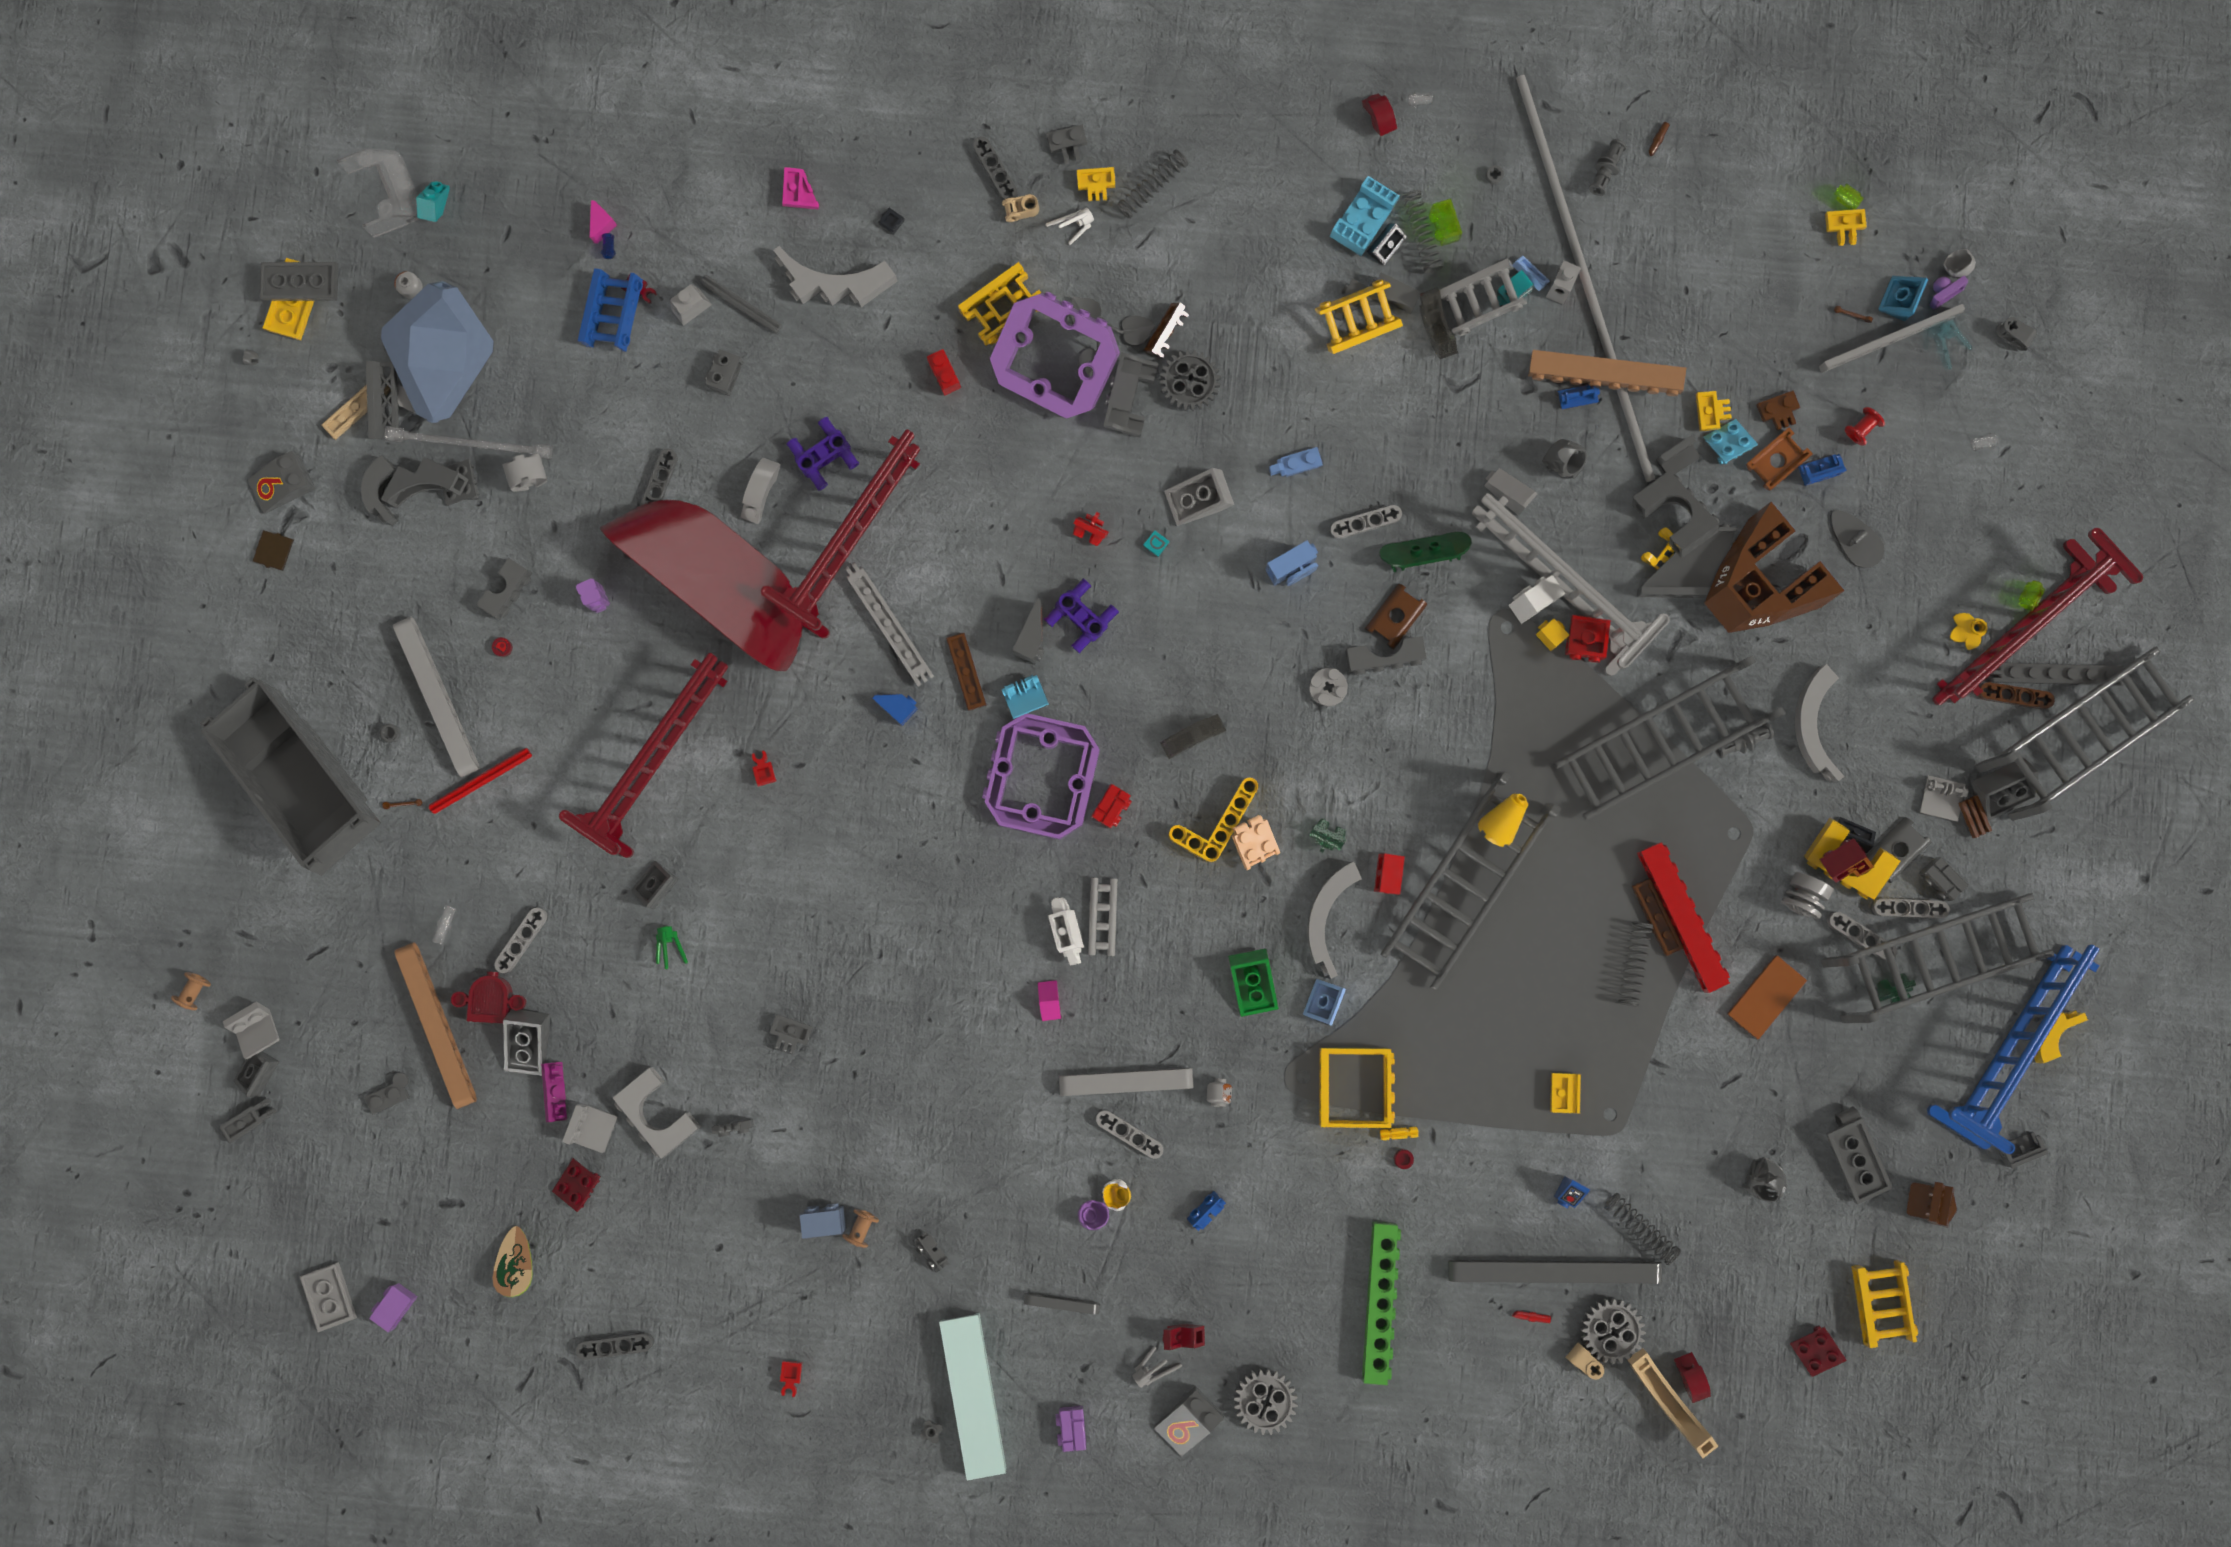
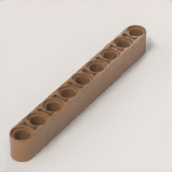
(435, 1025)

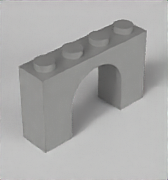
(631, 1102)

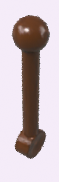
(1868, 319)
(386, 805)

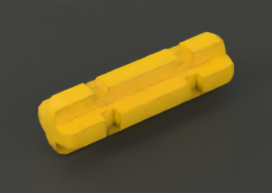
(1399, 1133)

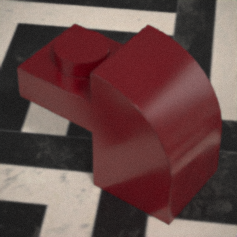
(1381, 113)
(1183, 1336)
(1693, 1377)

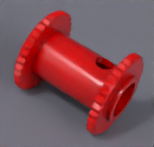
(1864, 426)

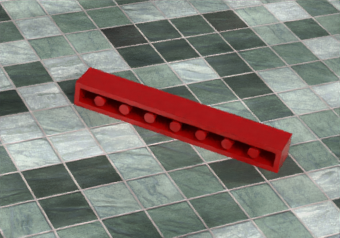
(1681, 911)

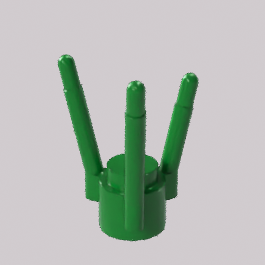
(664, 936)

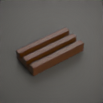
(1978, 815)

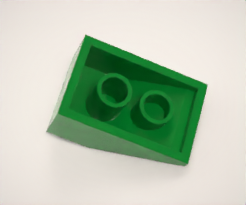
(1253, 982)

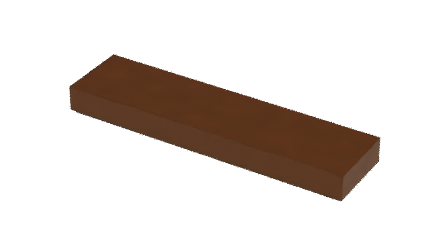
(966, 671)
(1657, 916)

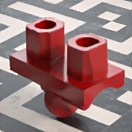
(1082, 525)

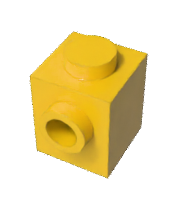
(1552, 633)

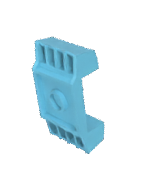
(1365, 216)

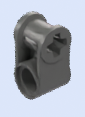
(2017, 333)

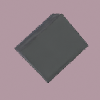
(654, 885)
(255, 1074)

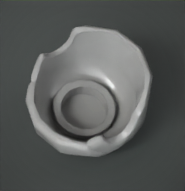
(1959, 263)

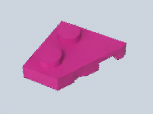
(797, 190)

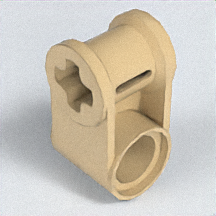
(1019, 207)
(1584, 1360)

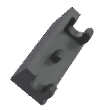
(2026, 1149)

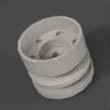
(1808, 894)

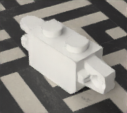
(1066, 930)

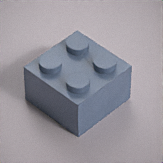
(822, 1221)

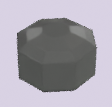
(390, 733)

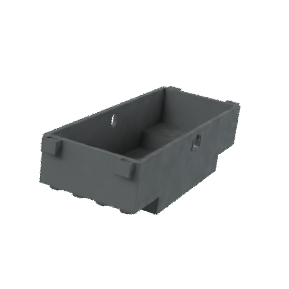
(290, 776)

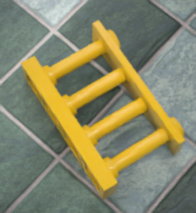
(1372, 328)
(1868, 1315)

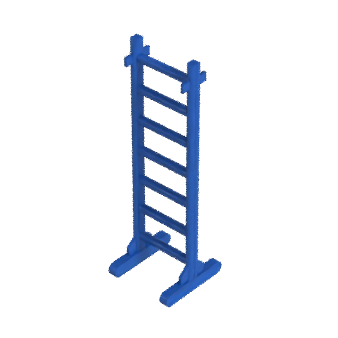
(1983, 1124)

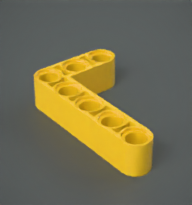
(1221, 827)

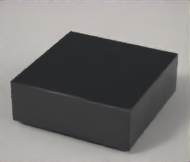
(891, 221)

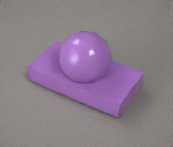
(1946, 290)

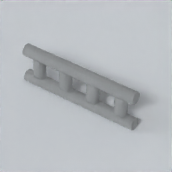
(1094, 925)

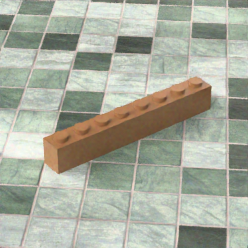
(1607, 372)

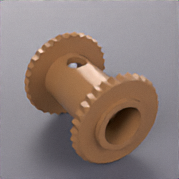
(190, 991)
(860, 1226)

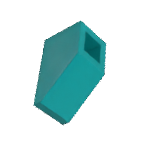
(432, 201)

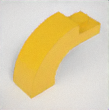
(2050, 1047)

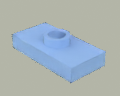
(1532, 272)

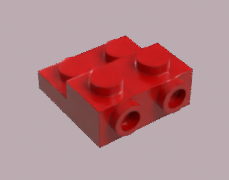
(1588, 638)

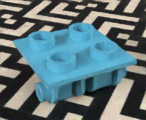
(1730, 441)
(1025, 696)

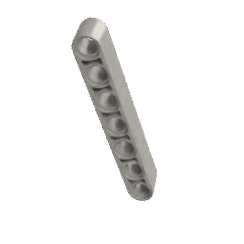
(1126, 1082)

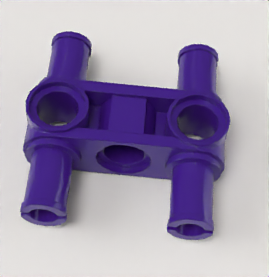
(822, 453)
(1081, 615)

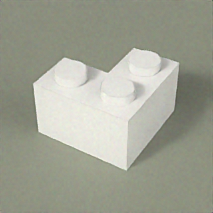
(1533, 600)

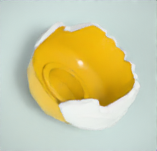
(1116, 1195)

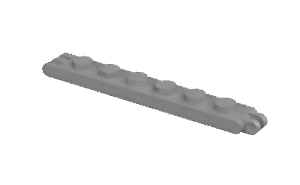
(888, 624)

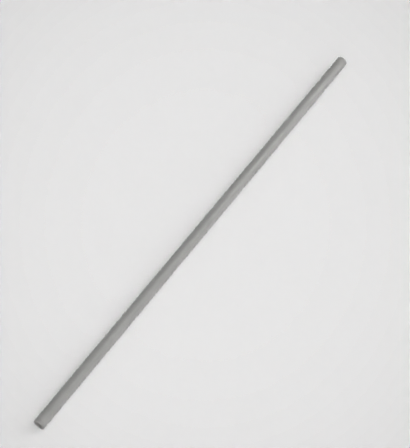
(1583, 273)

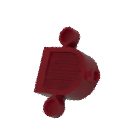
(489, 999)

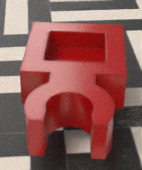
(763, 771)
(790, 1374)

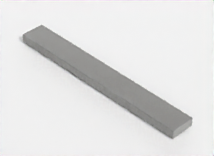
(1891, 338)

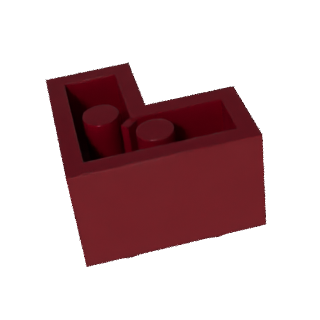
(1846, 860)

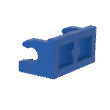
(1822, 469)

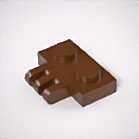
(1779, 409)

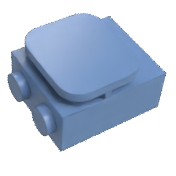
(1293, 564)

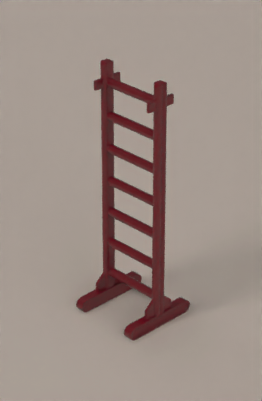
(2083, 574)
(799, 600)
(603, 826)

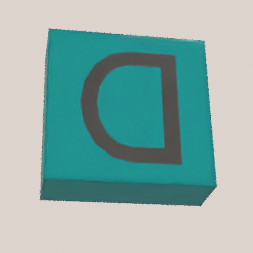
(1156, 543)

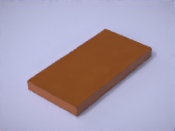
(1766, 997)

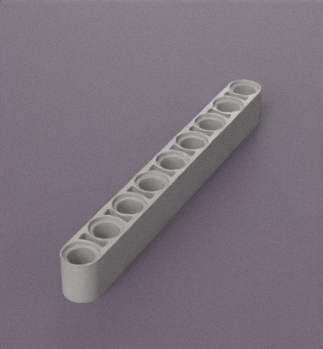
(436, 696)

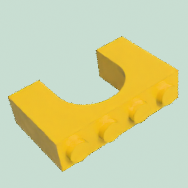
(1867, 884)

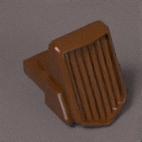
(1932, 1203)

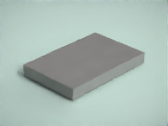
(328, 1297)

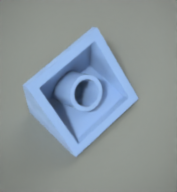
(1324, 1002)

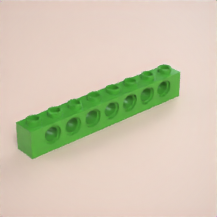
(1381, 1374)

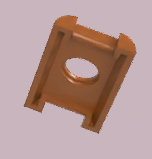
(1783, 445)

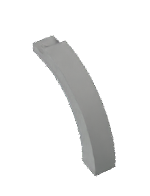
(1806, 723)
(1319, 911)

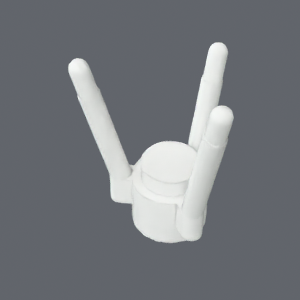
(1082, 218)

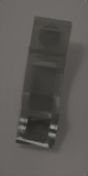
(1192, 736)

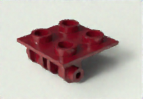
(576, 1185)
(1818, 1351)

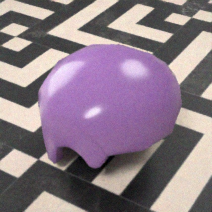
(1093, 1215)

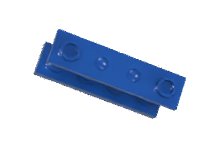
(594, 305)

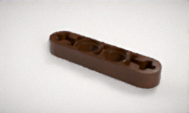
(2015, 698)

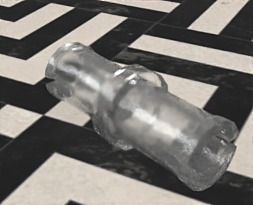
(444, 925)

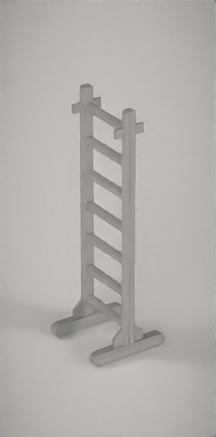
(1625, 641)

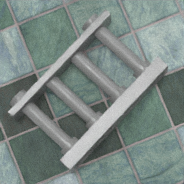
(1467, 286)

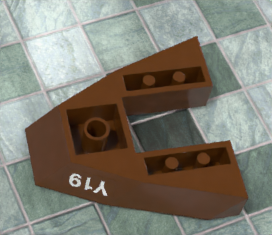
(1744, 596)

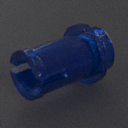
(608, 246)

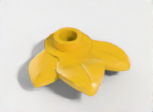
(1965, 630)

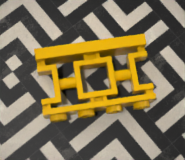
(990, 294)

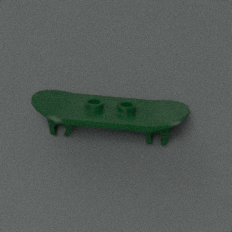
(1426, 550)

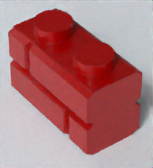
(943, 372)
(1111, 806)

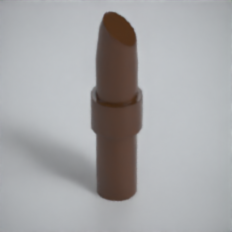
(1659, 137)

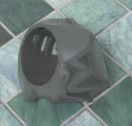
(1564, 459)
(1763, 1176)

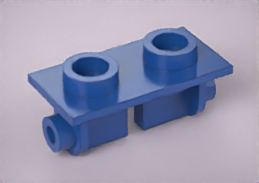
(1578, 396)
(1211, 1204)

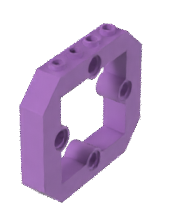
(1009, 343)
(1040, 727)

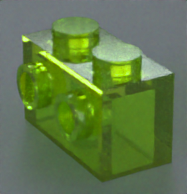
(1445, 222)

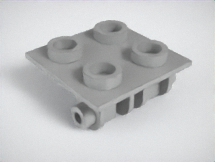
(1942, 798)

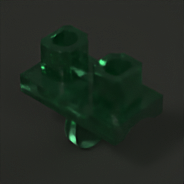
(1326, 838)
(1887, 992)

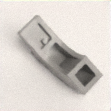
(758, 489)

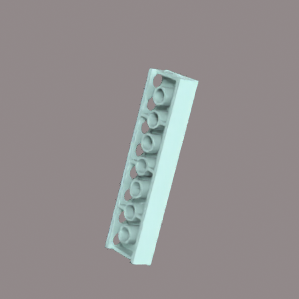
(973, 1396)

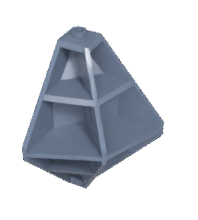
(436, 349)

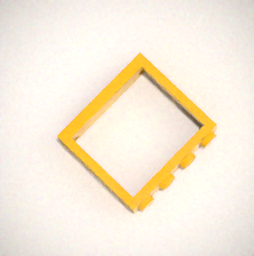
(1388, 1096)

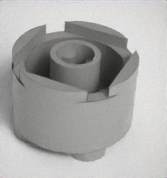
(525, 472)

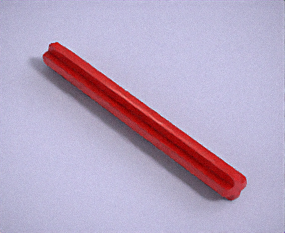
(480, 780)

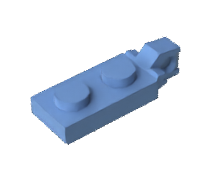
(1297, 463)

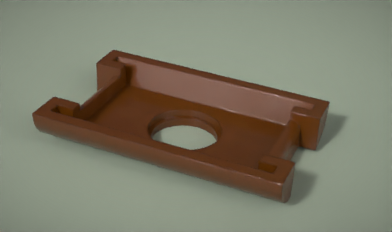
(1385, 626)

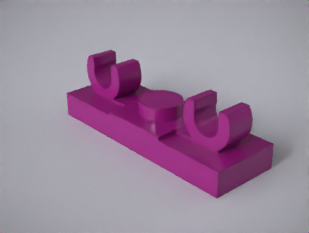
(554, 1092)

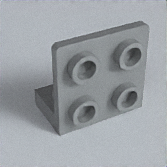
(253, 1029)
(590, 1128)

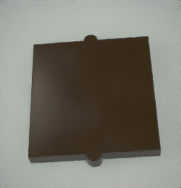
(273, 550)

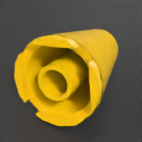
(1504, 820)

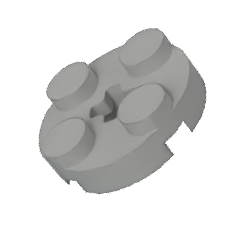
(1333, 677)

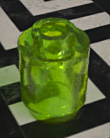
(1848, 196)
(2031, 595)

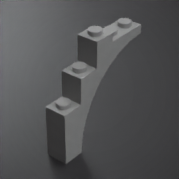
(860, 286)

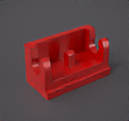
(1389, 874)

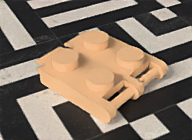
(1254, 841)

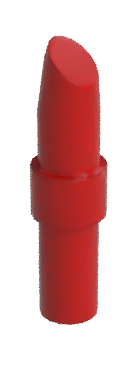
(1532, 1316)

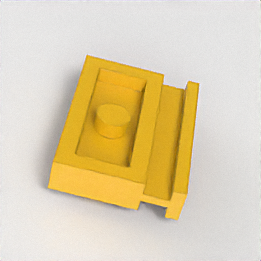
(1565, 1093)

